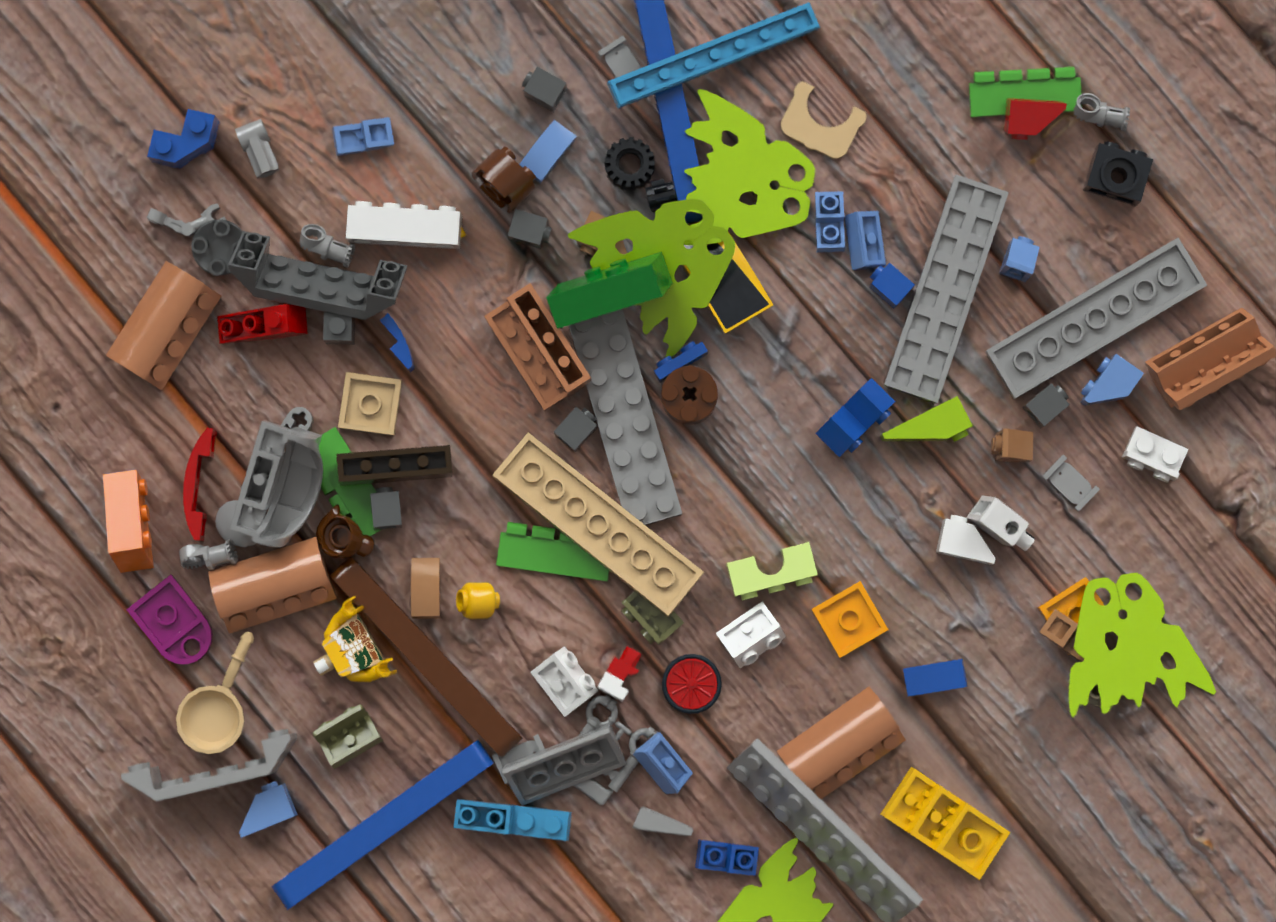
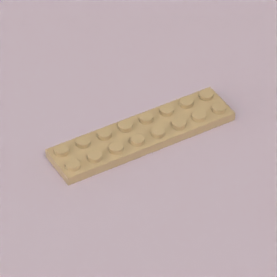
(598, 524)

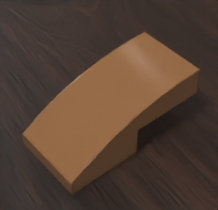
(425, 588)
(1061, 632)

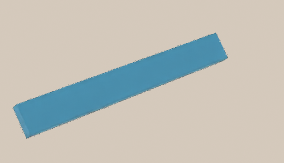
(713, 55)

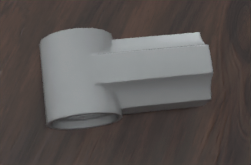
(255, 142)

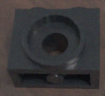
(1132, 165)

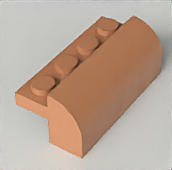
(163, 325)
(538, 347)
(1210, 359)
(271, 585)
(842, 743)

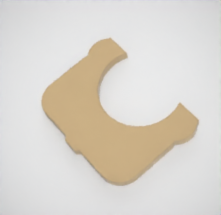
(827, 140)

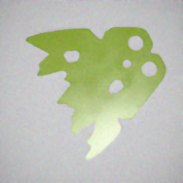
(743, 169)
(667, 236)
(1138, 648)
(779, 897)

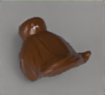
(342, 536)

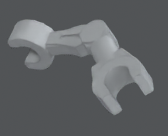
(187, 229)

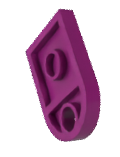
(171, 620)

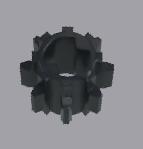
(659, 194)

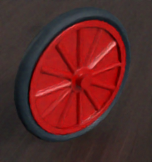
(691, 683)

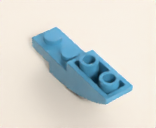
(512, 819)

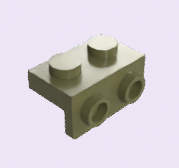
(655, 624)
(347, 735)

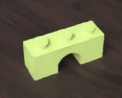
(797, 568)

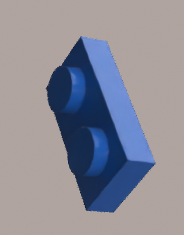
(689, 355)

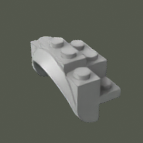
(279, 482)

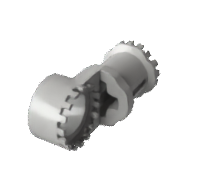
(1102, 113)
(326, 245)
(200, 555)

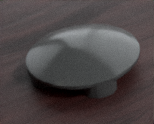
(215, 245)

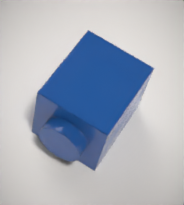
(890, 284)

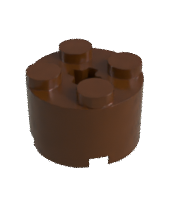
(504, 179)
(689, 379)

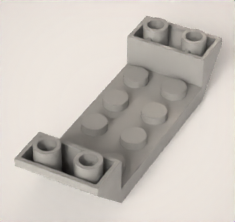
(149, 781)

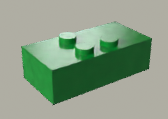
(609, 289)

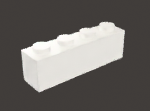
(403, 225)

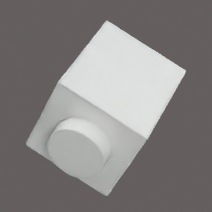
(963, 541)

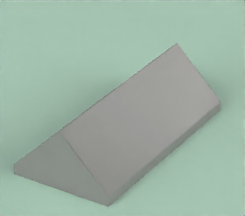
(564, 764)

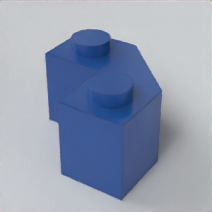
(196, 138)
(855, 417)

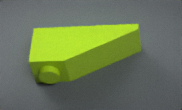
(936, 424)

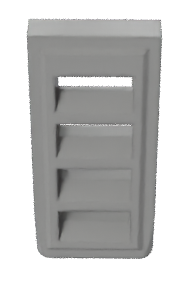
(656, 822)

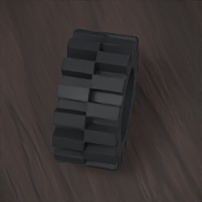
(624, 147)

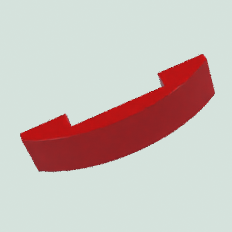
(203, 448)

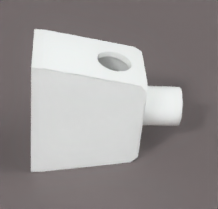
(993, 516)

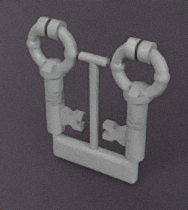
(591, 787)

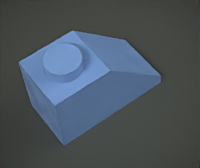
(1020, 259)
(268, 808)

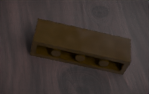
(394, 465)

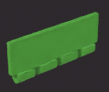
(990, 97)
(350, 498)
(545, 554)

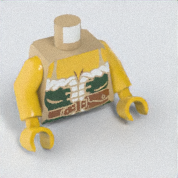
(352, 648)

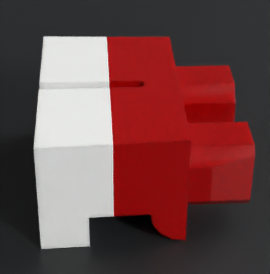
(617, 673)

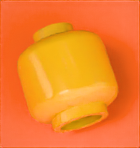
(477, 600)

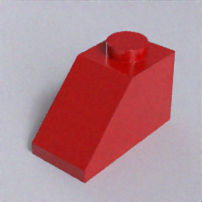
(1030, 116)

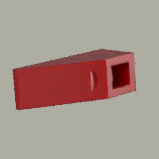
(262, 324)

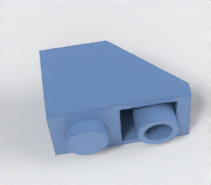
(1114, 382)

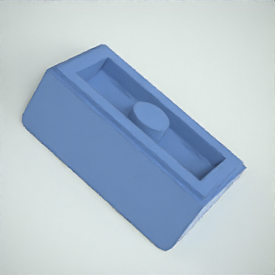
(865, 240)
(663, 764)

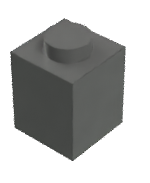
(544, 88)
(529, 229)
(338, 329)
(1047, 405)
(576, 428)
(386, 509)

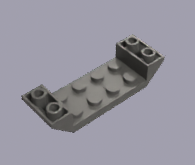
(314, 284)

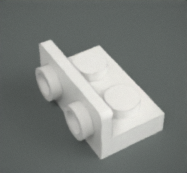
(1154, 454)
(751, 635)
(564, 681)

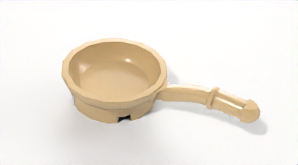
(211, 715)

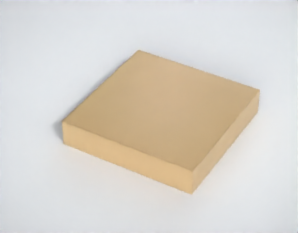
(370, 404)

